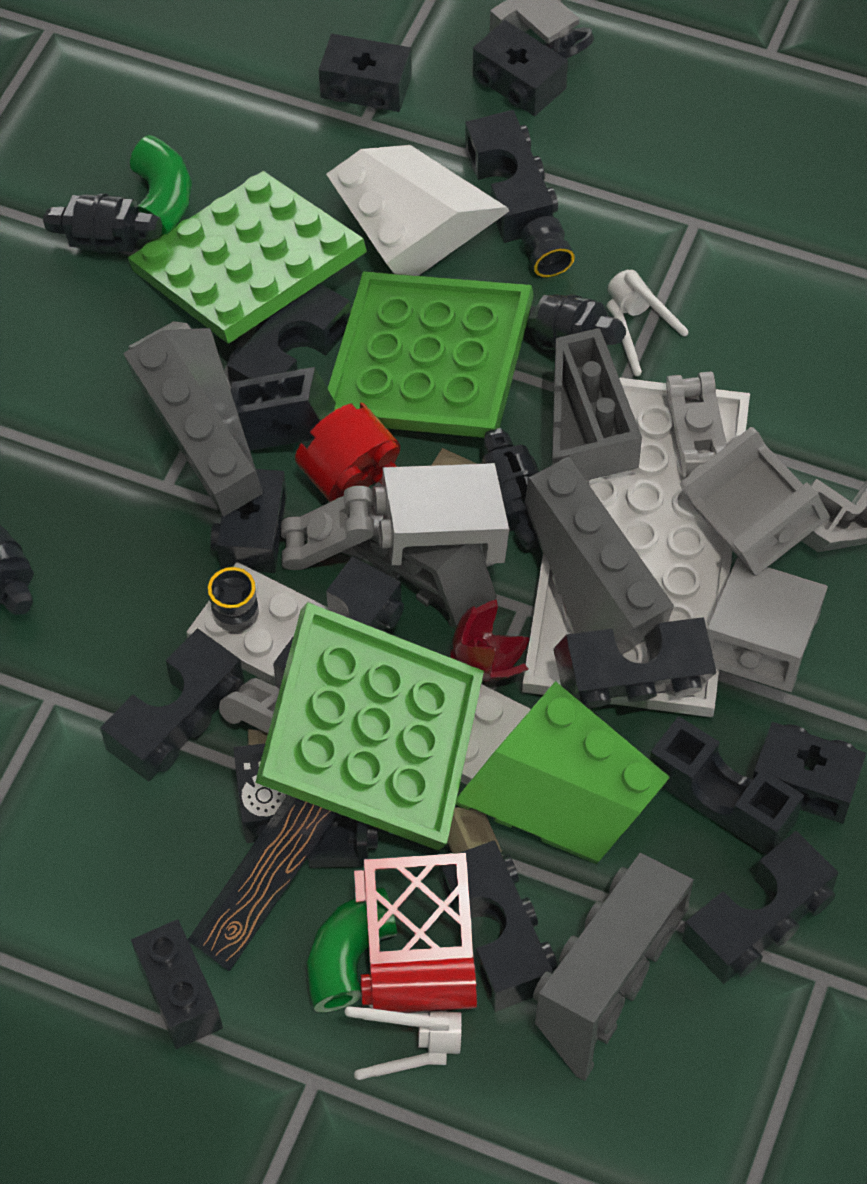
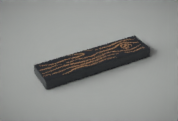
(260, 880)

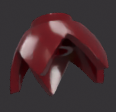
(481, 649)

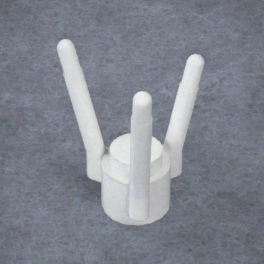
(634, 297)
(436, 1031)

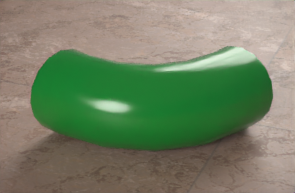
(166, 178)
(337, 952)

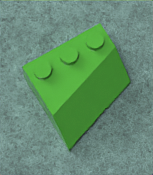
(565, 778)

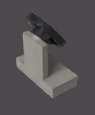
(547, 19)

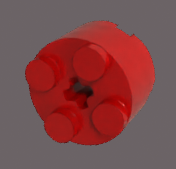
(347, 451)

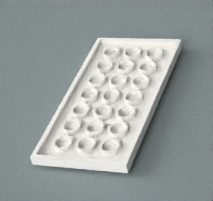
(664, 531)

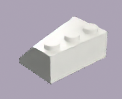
(412, 205)

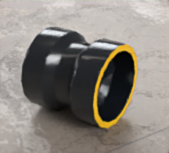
(547, 246)
(233, 599)

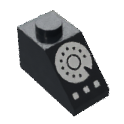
(256, 801)

